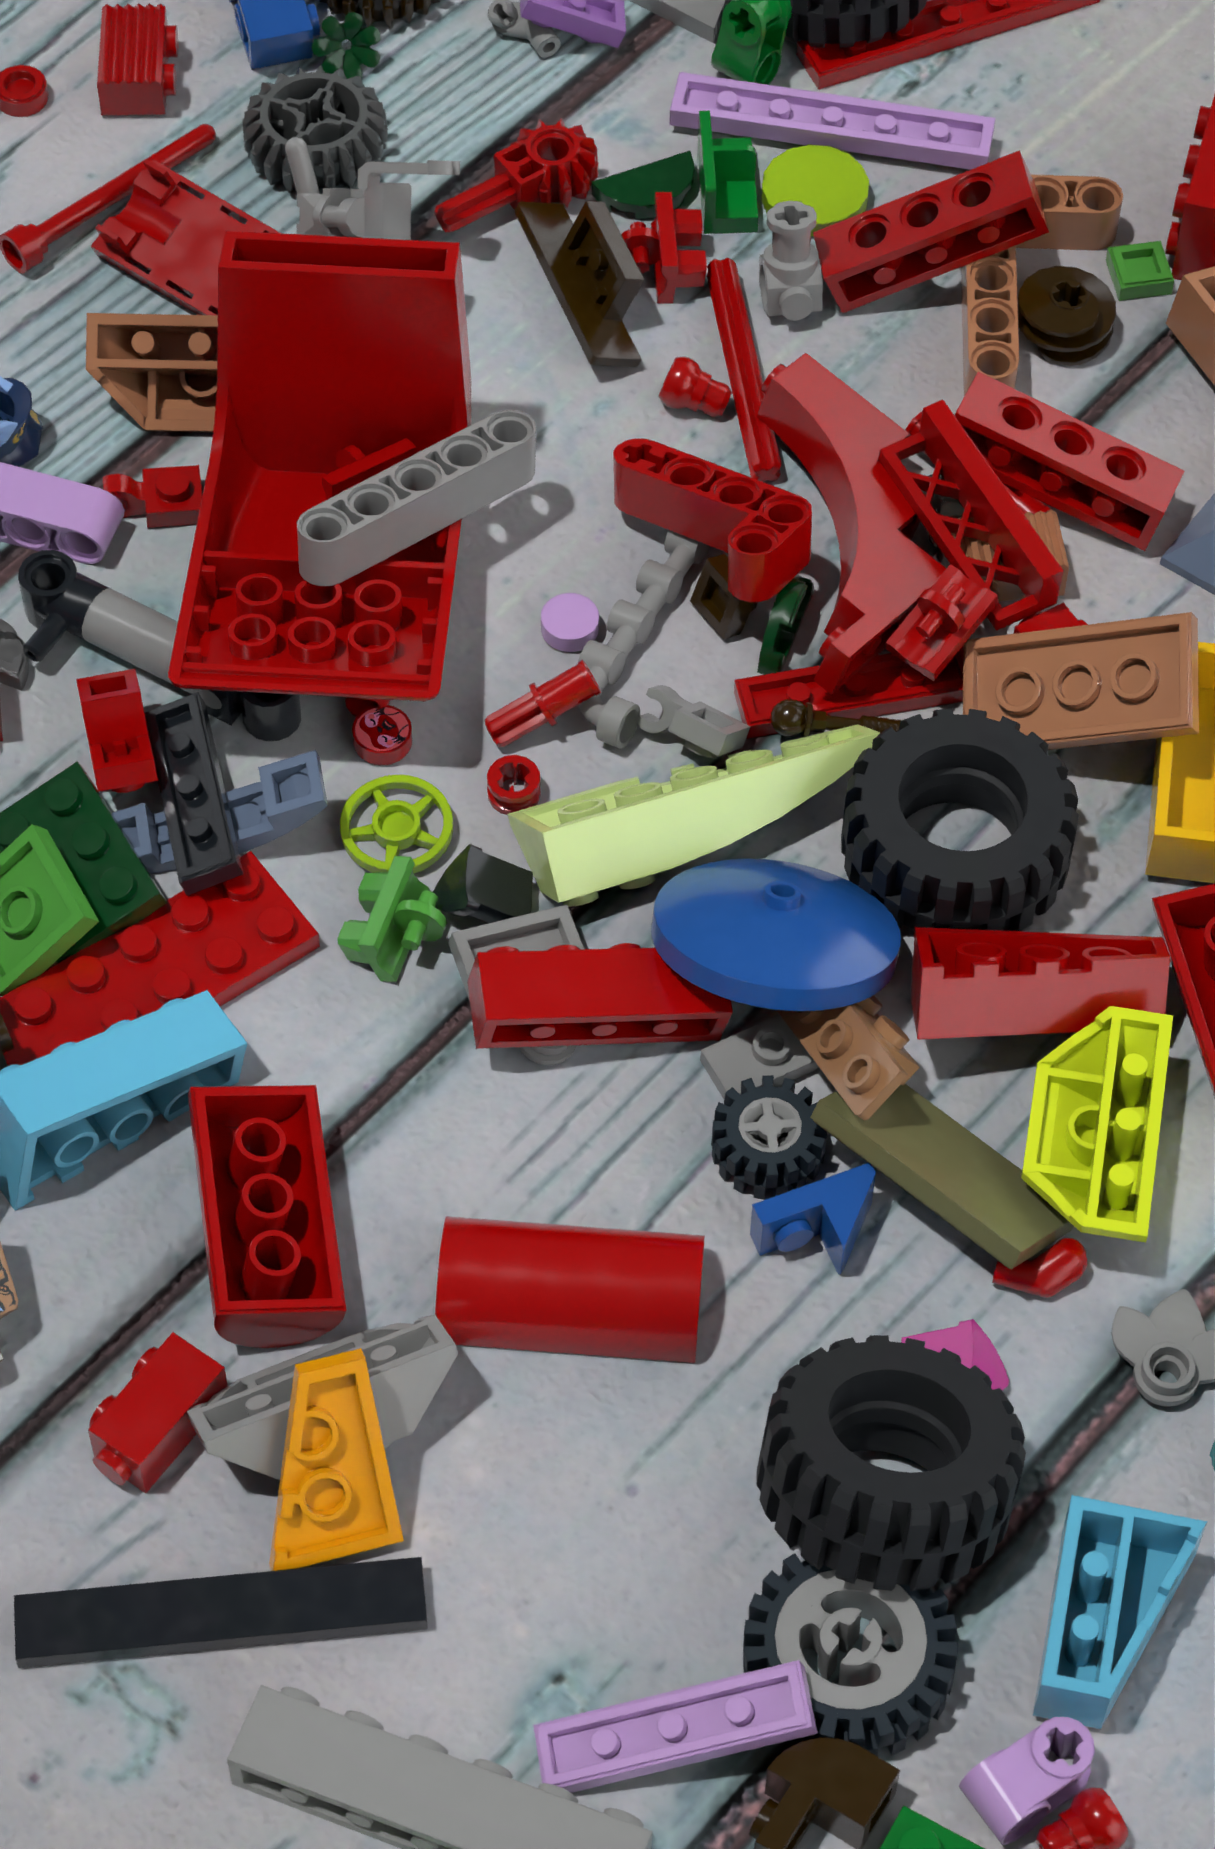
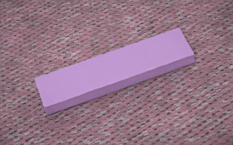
(676, 1728)

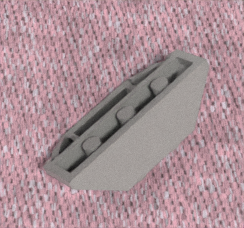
(251, 1415)

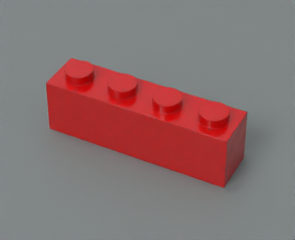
(587, 999)

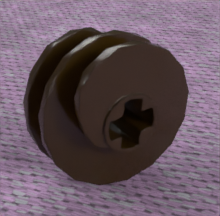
(1066, 314)

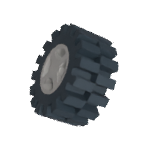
(780, 1117)

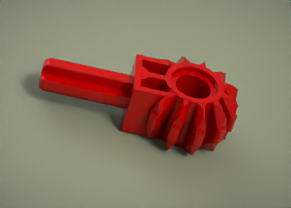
(539, 167)

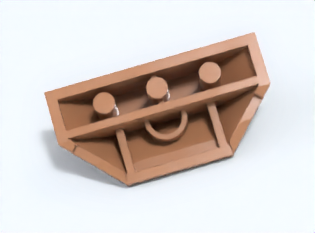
(157, 367)

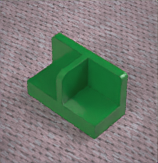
(726, 181)

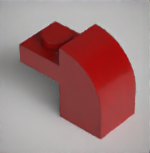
(117, 731)

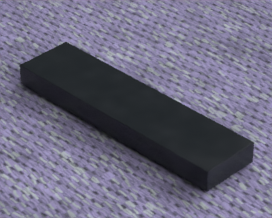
(193, 794)

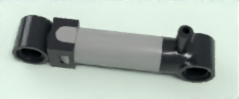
(64, 600)

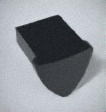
(484, 887)

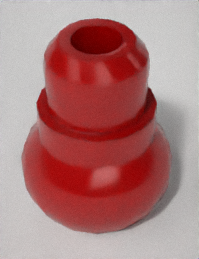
(693, 389)
(1087, 1824)

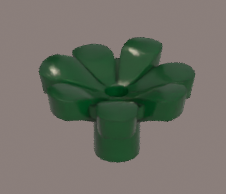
(349, 54)

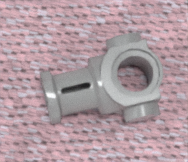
(791, 265)

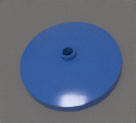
(775, 934)

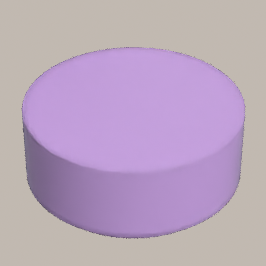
(569, 622)

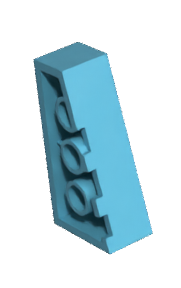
(109, 1089)

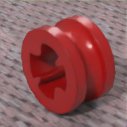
(514, 768)

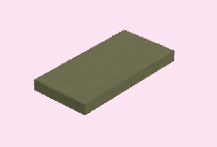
(948, 1173)

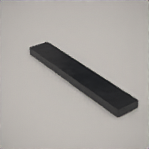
(219, 1612)

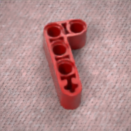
(751, 520)

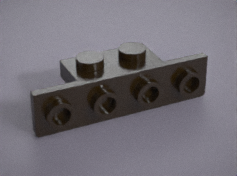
(588, 274)

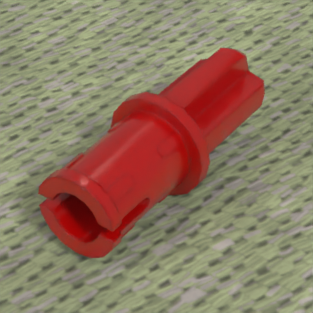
(542, 704)

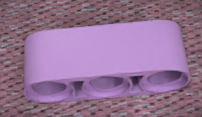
(56, 514)

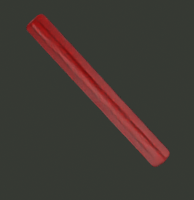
(743, 368)

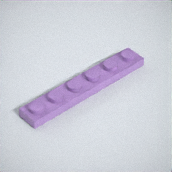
(833, 121)

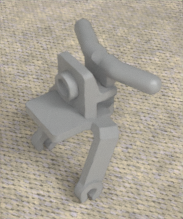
(363, 212)

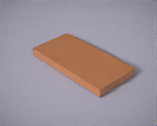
(1090, 680)

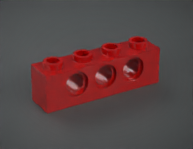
(930, 232)
(1068, 462)

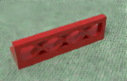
(988, 504)

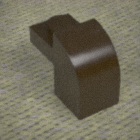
(824, 1785)

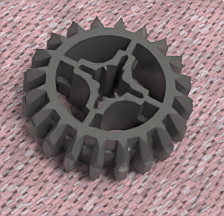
(329, 112)

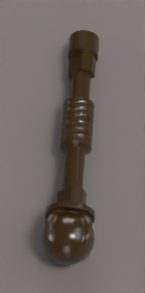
(793, 717)

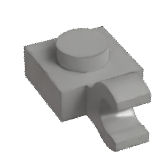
(703, 727)

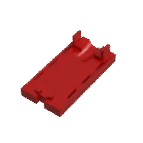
(173, 236)

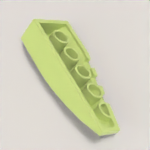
(637, 829)

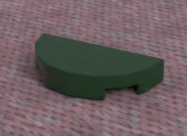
(636, 187)
(784, 624)

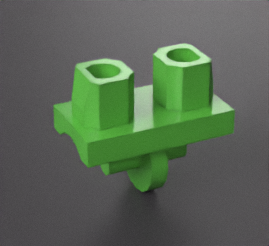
(399, 919)

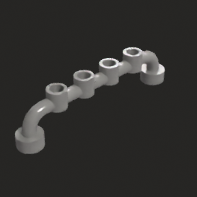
(633, 625)

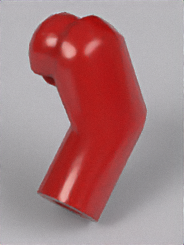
(1048, 1272)

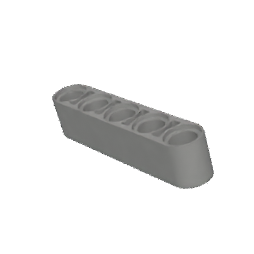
(416, 497)

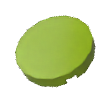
(818, 178)

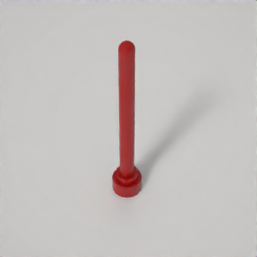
(27, 244)

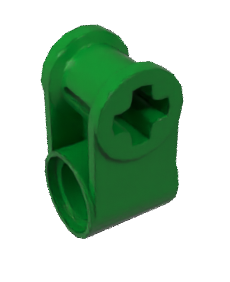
(751, 39)

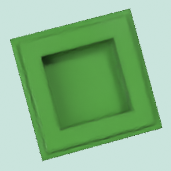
(1139, 270)

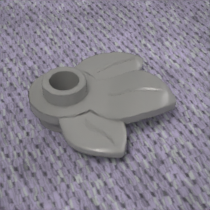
(1168, 1341)

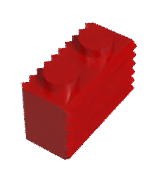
(135, 60)

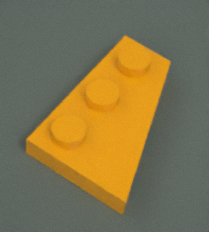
(333, 1469)

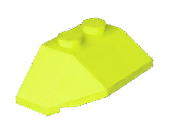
(1100, 1122)

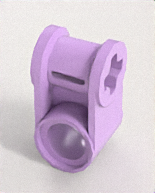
(1020, 1784)

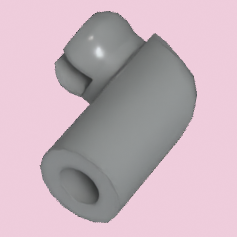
(507, 21)

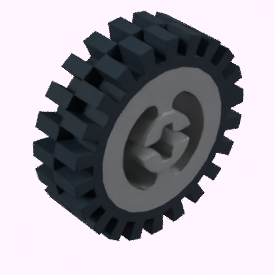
(879, 1692)

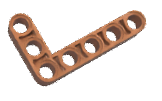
(1079, 216)

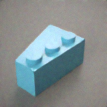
(1106, 1601)

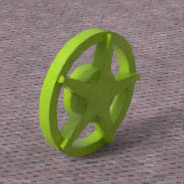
(396, 823)

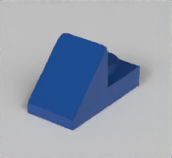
(825, 1208)

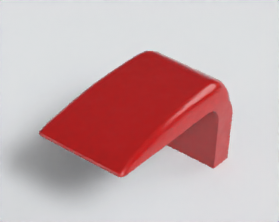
(316, 355)

